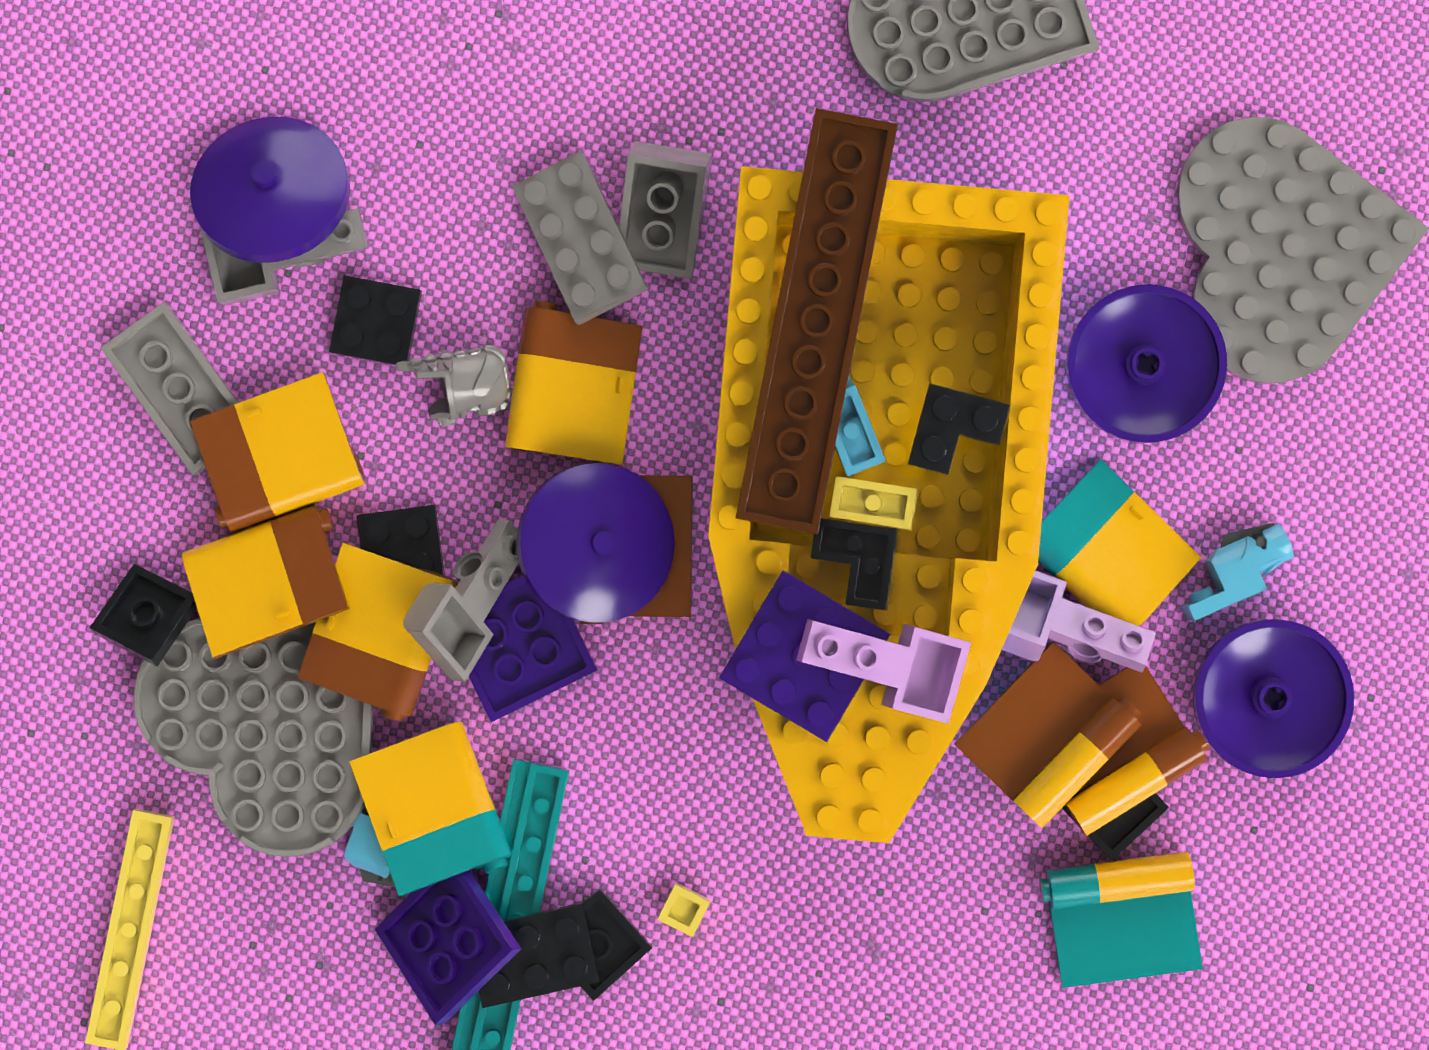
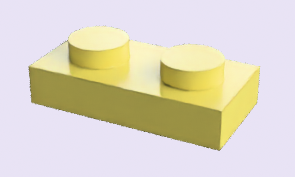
(873, 503)

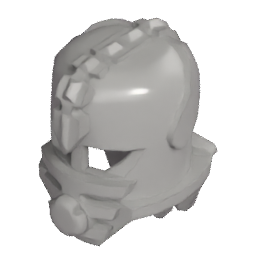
(469, 381)

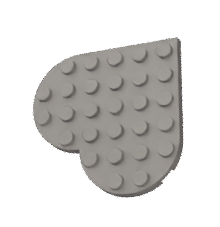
(963, 45)
(1288, 245)
(261, 735)

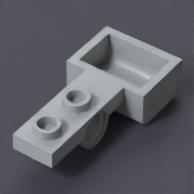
(246, 280)
(451, 620)

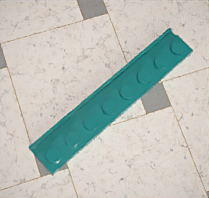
(530, 825)

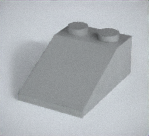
(664, 207)

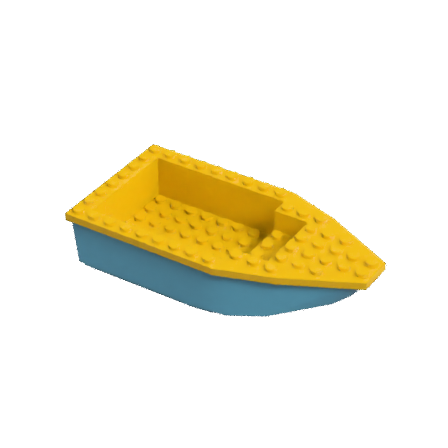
(952, 299)

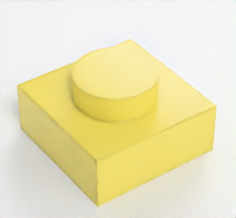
(684, 909)

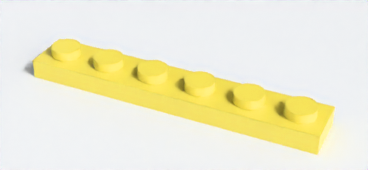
(129, 929)

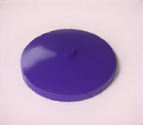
(270, 189)
(1146, 363)
(595, 542)
(1273, 698)

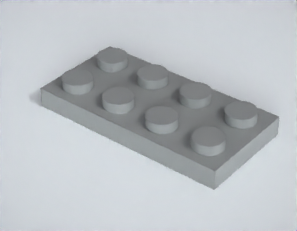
(580, 238)
(169, 378)

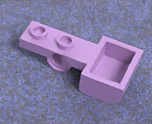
(1084, 630)
(918, 672)

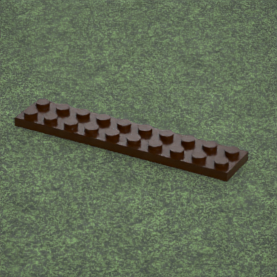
(816, 321)

